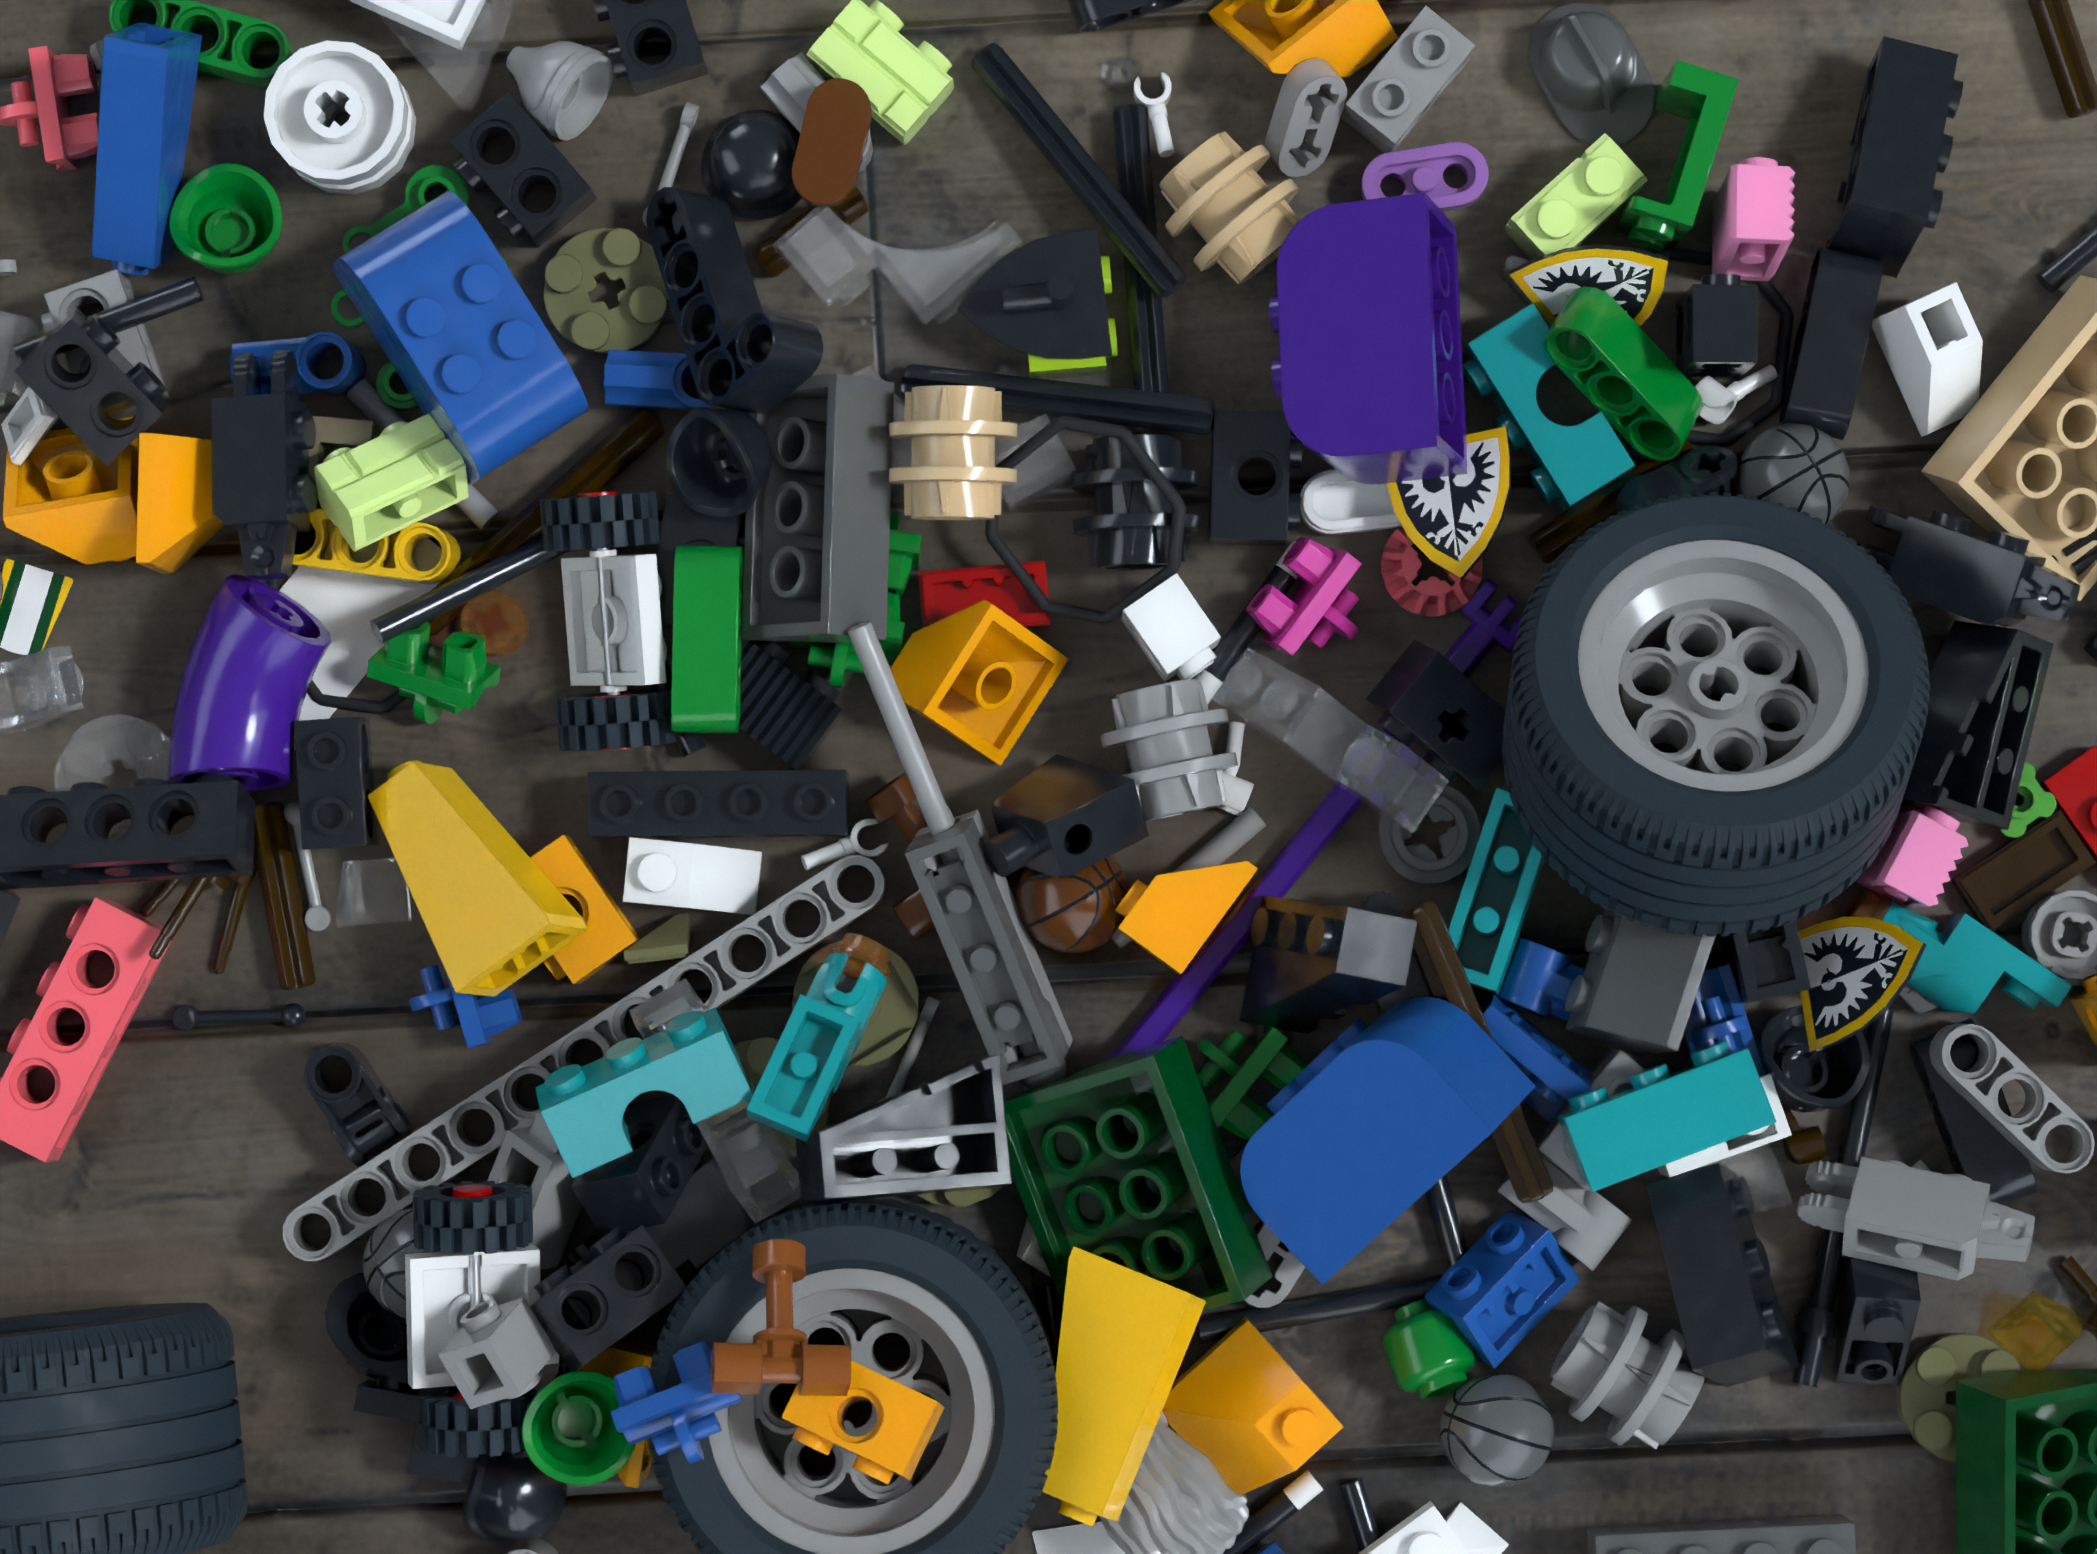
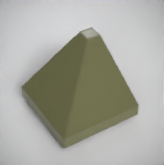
(666, 942)

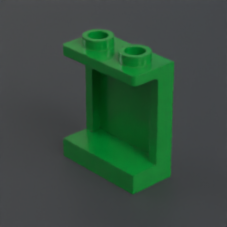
(1705, 101)

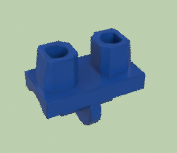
(478, 1016)
(1719, 1016)
(677, 1414)

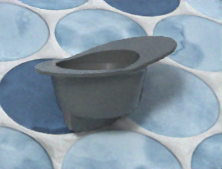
(1591, 73)

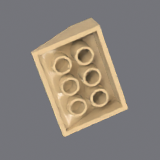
(2031, 441)

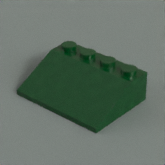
(1135, 1174)
(2027, 1463)

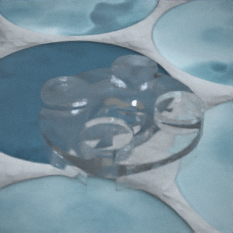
(109, 740)

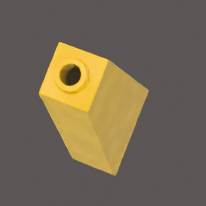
(470, 880)
(1112, 1376)

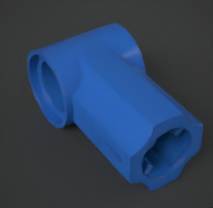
(307, 355)
(648, 380)
(1539, 980)

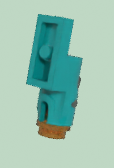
(1962, 962)
(821, 1037)

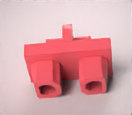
(54, 80)

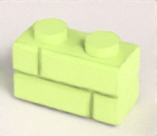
(899, 79)
(1576, 200)
(391, 481)

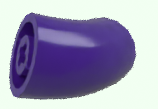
(245, 687)

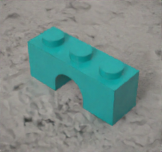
(1567, 459)
(686, 1059)

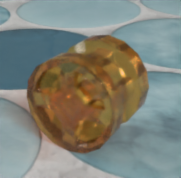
(505, 627)

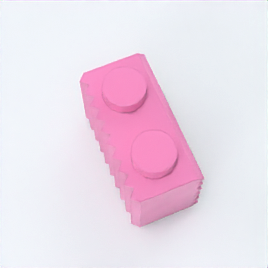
(1753, 219)
(1916, 858)

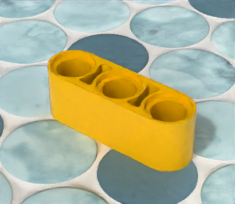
(393, 558)

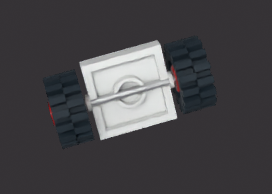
(610, 621)
(481, 1258)

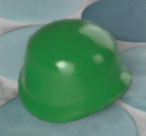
(226, 219)
(572, 1429)

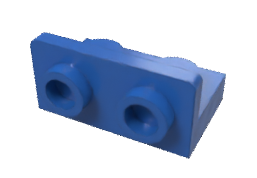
(1538, 1057)
(1504, 1286)

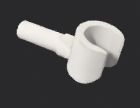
(1158, 114)
(1721, 401)
(1236, 789)
(843, 848)

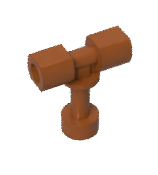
(780, 1351)

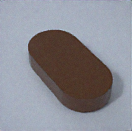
(831, 143)

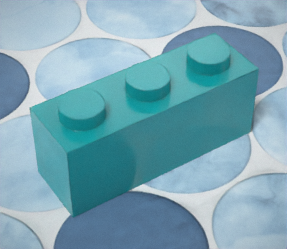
(1495, 896)
(1665, 1115)

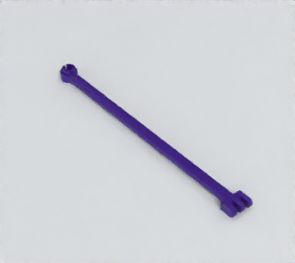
(1303, 848)

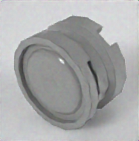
(2063, 933)

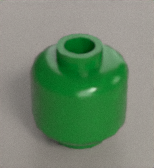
(1427, 1351)

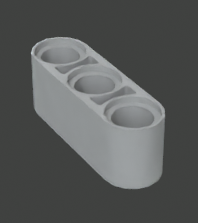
(2041, 1109)

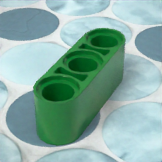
(236, 37)
(1623, 373)
(707, 639)

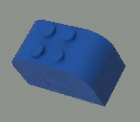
(462, 334)
(1375, 1128)

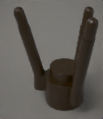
(186, 904)

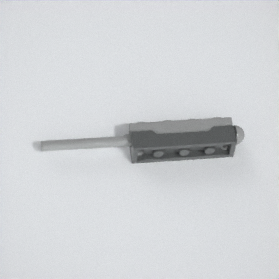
(972, 906)

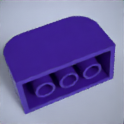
(1373, 339)

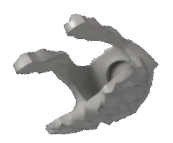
(1177, 1502)

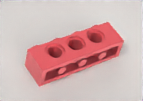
(127, 937)

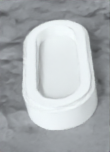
(1343, 506)

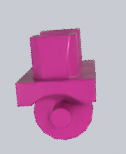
(1317, 605)

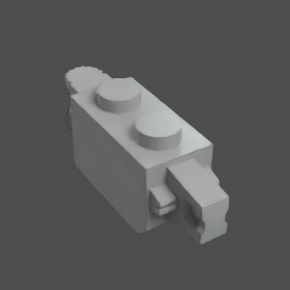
(533, 1159)
(1914, 1217)

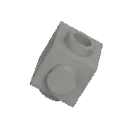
(497, 1352)

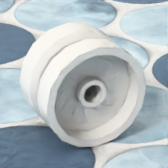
(317, 87)

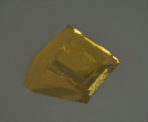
(2037, 1330)

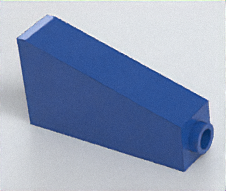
(142, 142)

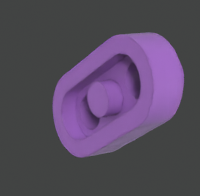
(1423, 169)

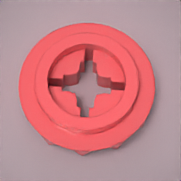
(1431, 596)

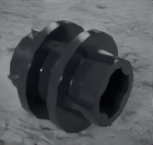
(1130, 511)

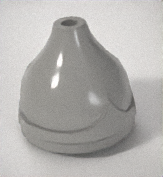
(561, 85)

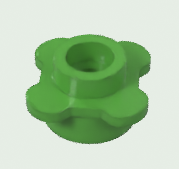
(2035, 803)

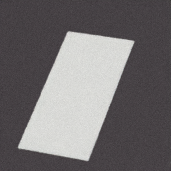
(345, 609)

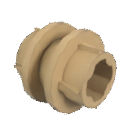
(1229, 206)
(952, 452)

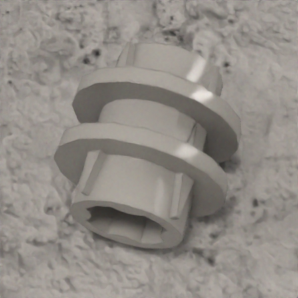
(1170, 748)
(1627, 1375)

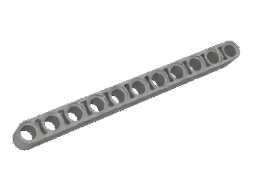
(607, 1028)

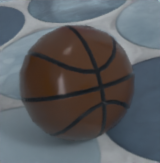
(1074, 910)

